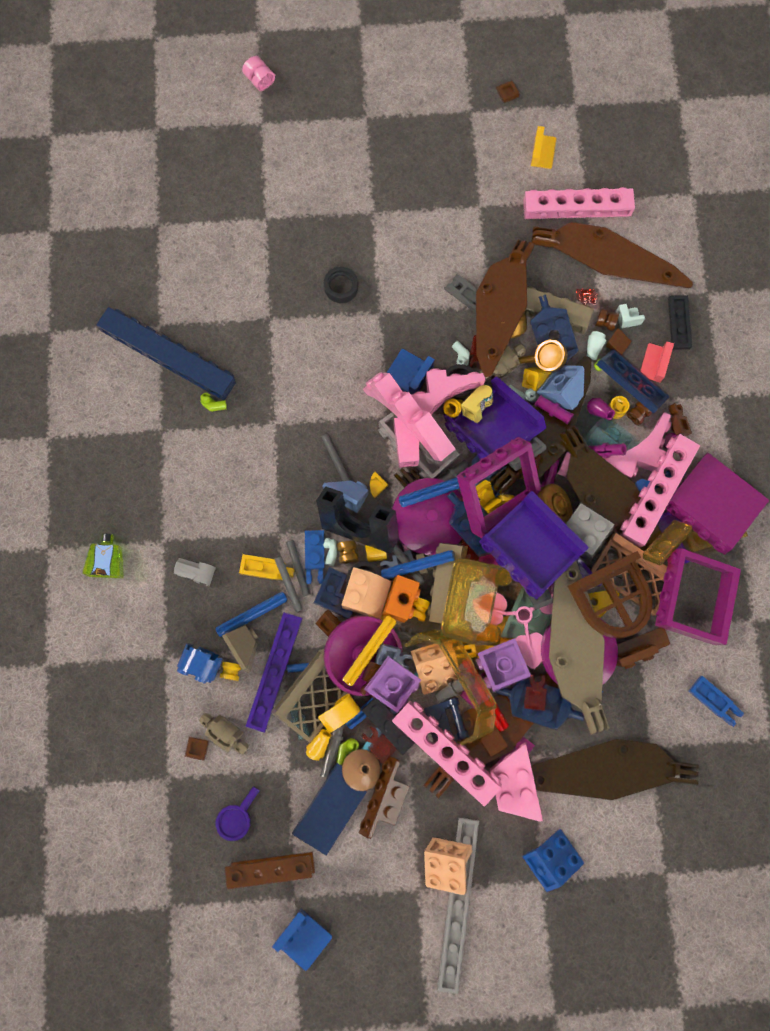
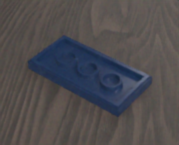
(633, 380)
(328, 812)

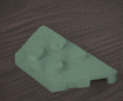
(537, 624)

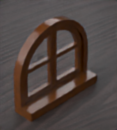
(603, 576)

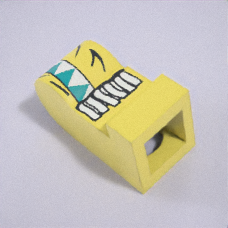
(477, 402)

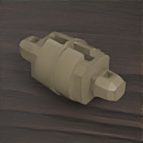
(508, 361)
(223, 733)

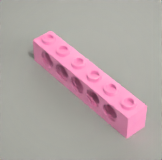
(571, 209)
(686, 450)
(482, 792)

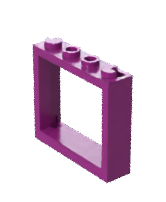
(488, 465)
(724, 603)

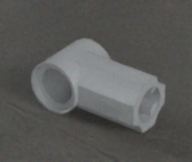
(197, 572)

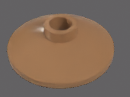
(353, 771)

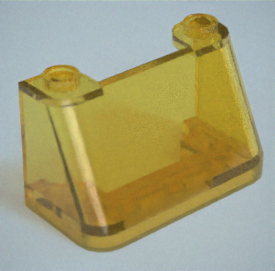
(472, 602)

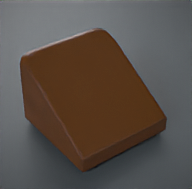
(618, 342)

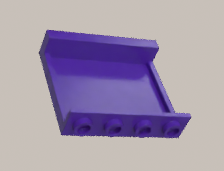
(500, 422)
(533, 545)

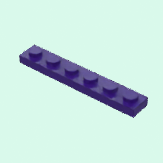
(274, 672)

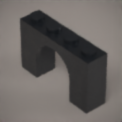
(335, 518)

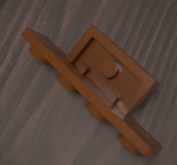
(641, 647)
(386, 799)

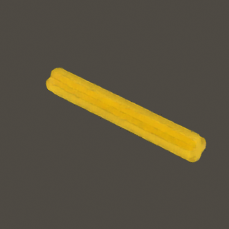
(369, 650)

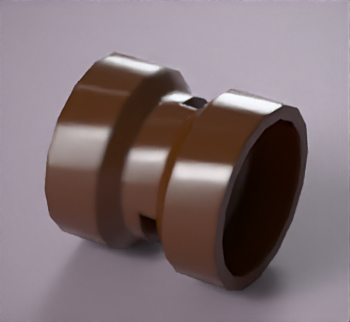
(610, 322)
(638, 413)

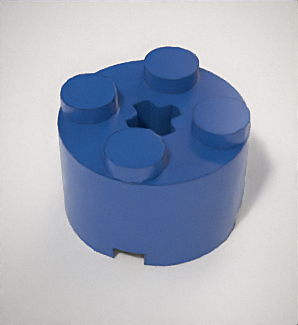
(199, 663)

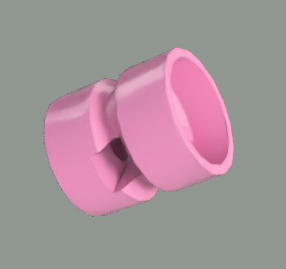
(258, 73)

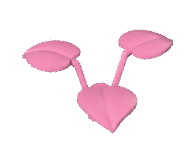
(530, 644)

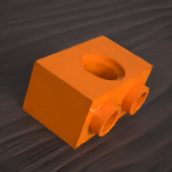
(404, 587)

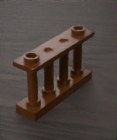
(270, 870)

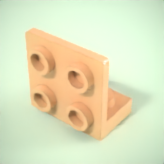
(432, 668)
(446, 865)

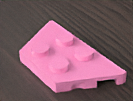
(518, 788)

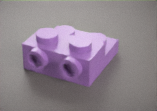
(503, 665)
(393, 684)

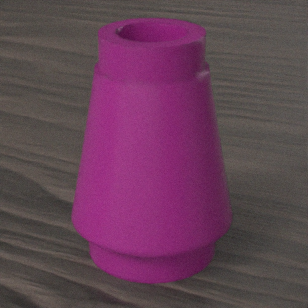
(599, 408)

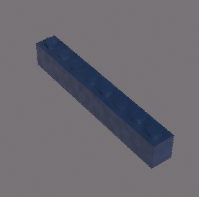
(167, 354)

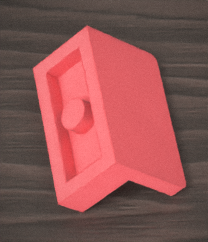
(656, 361)

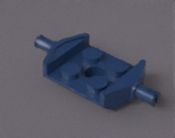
(554, 319)
(460, 523)
(556, 709)

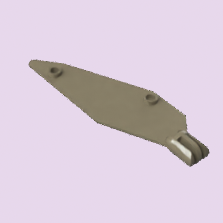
(577, 653)

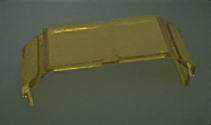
(468, 677)

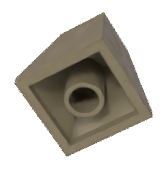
(243, 646)

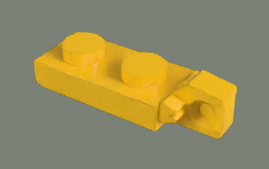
(261, 567)

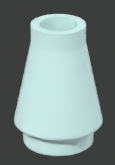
(595, 344)

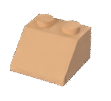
(366, 593)

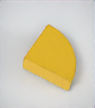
(377, 485)

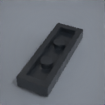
(680, 322)
(382, 719)

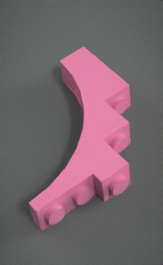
(439, 390)
(403, 405)
(643, 455)

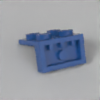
(410, 371)
(554, 861)
(303, 940)

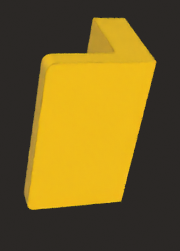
(543, 149)

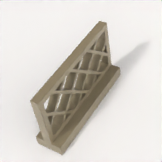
(298, 689)

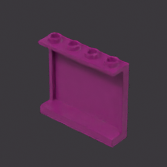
(716, 503)

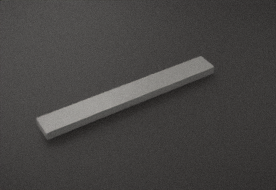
(457, 916)

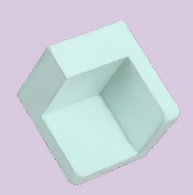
(629, 317)

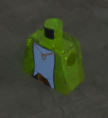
(104, 559)

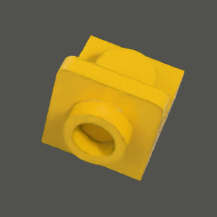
(487, 498)

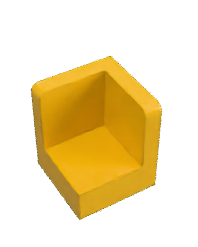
(534, 378)

